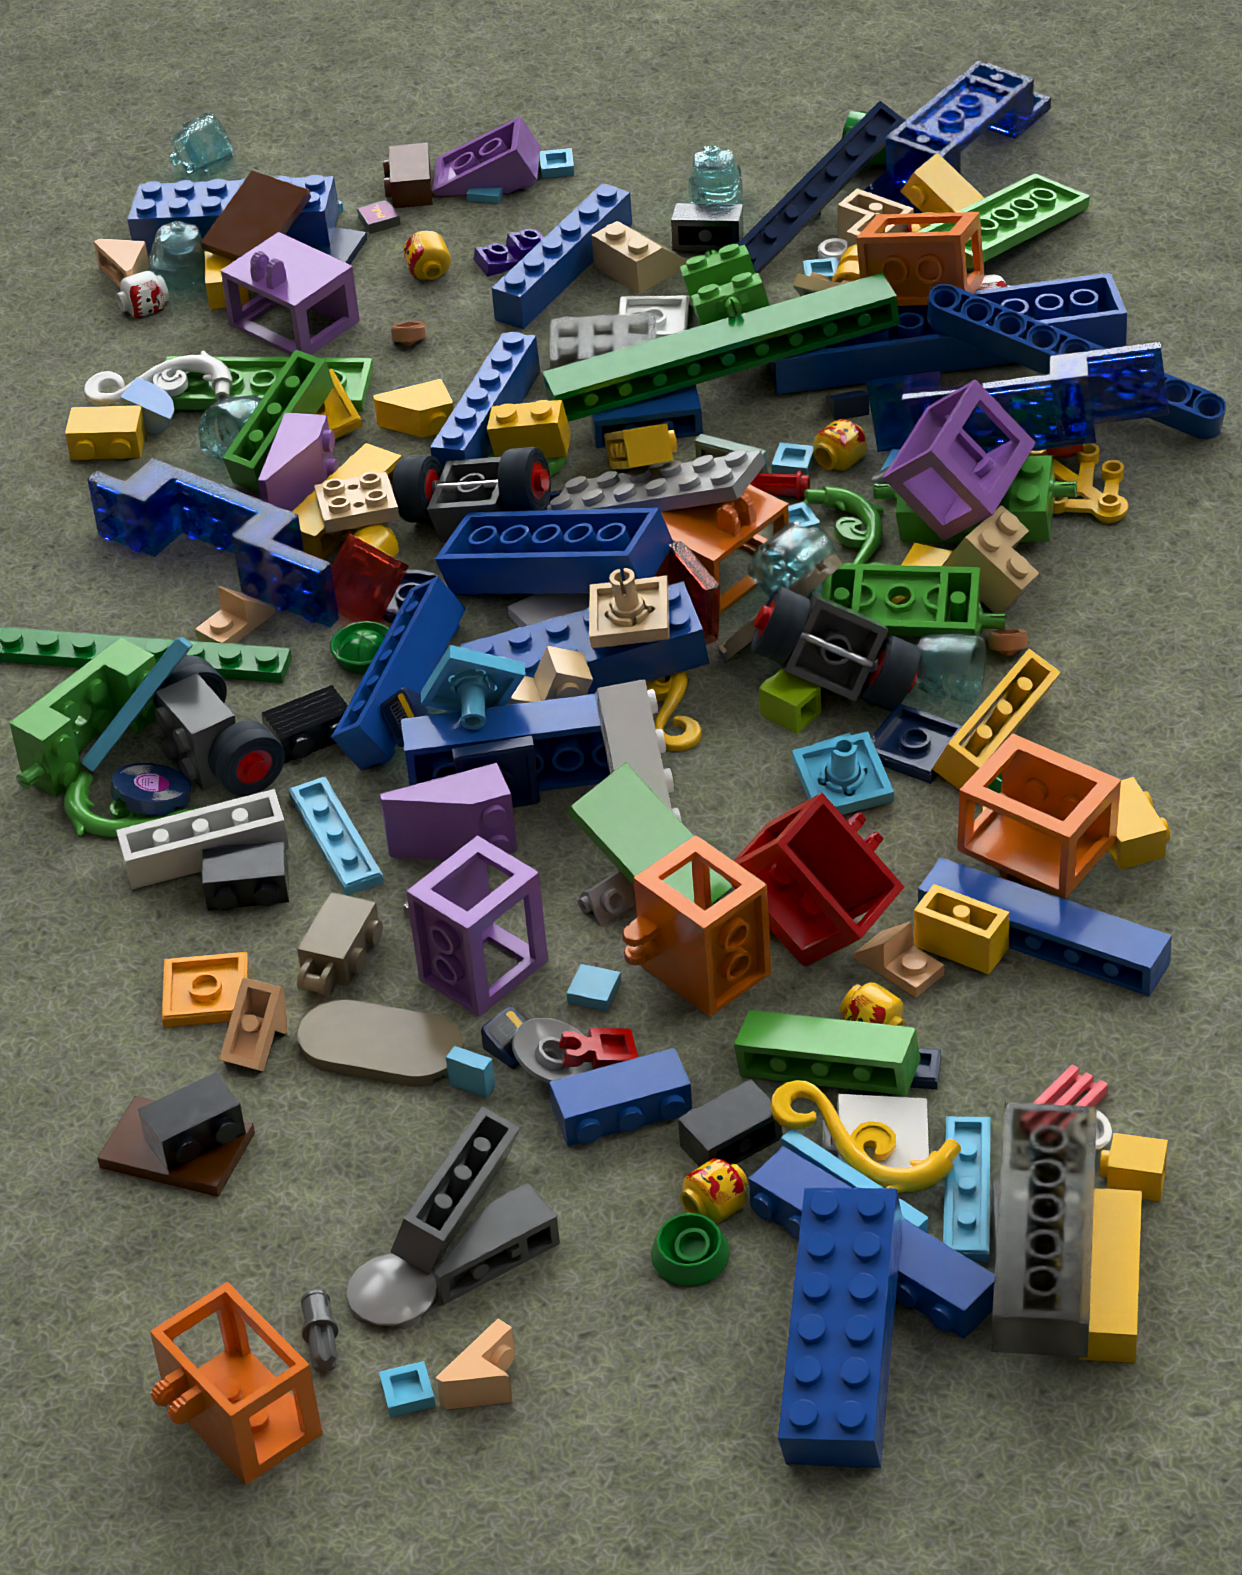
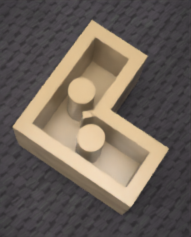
(861, 208)
(1002, 570)
(559, 675)

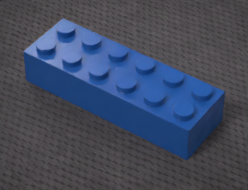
(204, 201)
(551, 550)
(613, 664)
(563, 733)
(841, 1327)

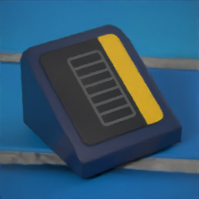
(399, 706)
(499, 1033)

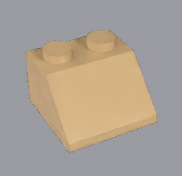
(633, 257)

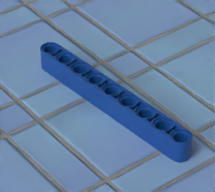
(1033, 342)

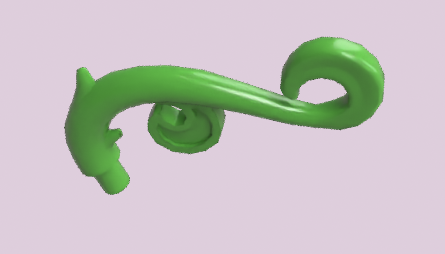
(848, 528)
(77, 804)

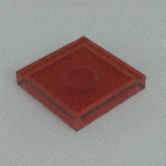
(365, 580)
(700, 585)

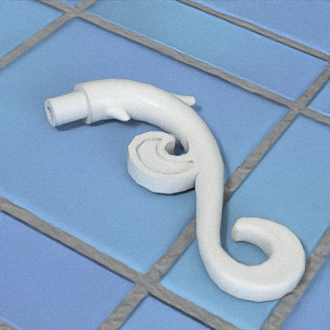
(161, 376)

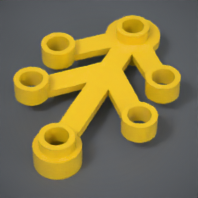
(1105, 506)

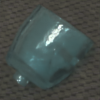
(201, 144)
(715, 174)
(179, 251)
(231, 417)
(952, 665)

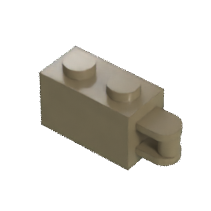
(337, 943)

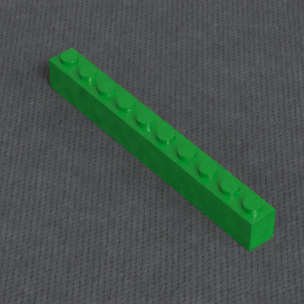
(723, 347)

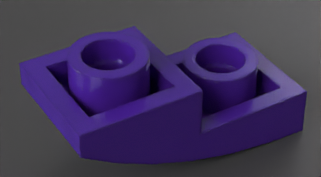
(501, 258)

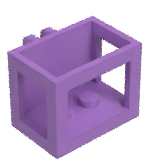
(298, 279)
(947, 472)
(456, 915)

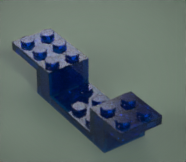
(974, 102)
(1050, 408)
(266, 539)

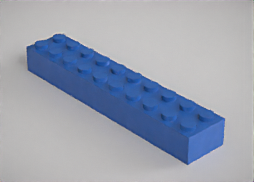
(1078, 305)

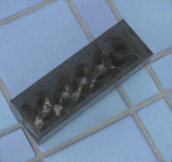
(1045, 1230)

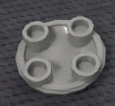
(390, 1292)

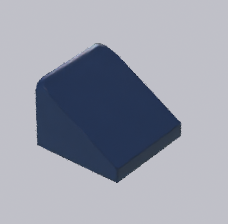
(848, 404)

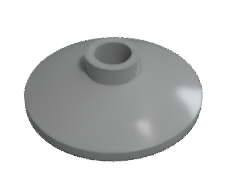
(538, 1049)

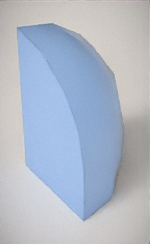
(155, 404)

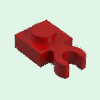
(600, 1047)

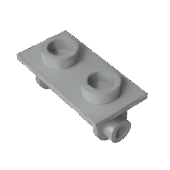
(608, 898)

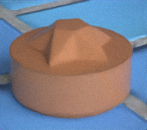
(408, 332)
(1008, 641)

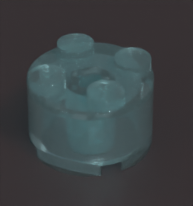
(788, 557)

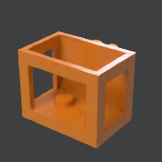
(922, 260)
(721, 528)
(1045, 822)
(697, 947)
(234, 1398)

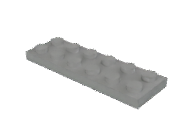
(665, 487)

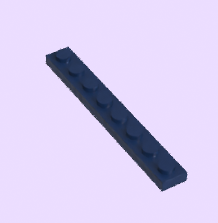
(820, 185)

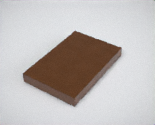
(255, 214)
(131, 1154)

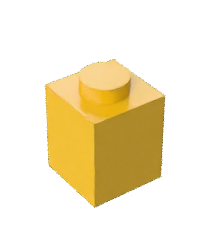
(1135, 1165)

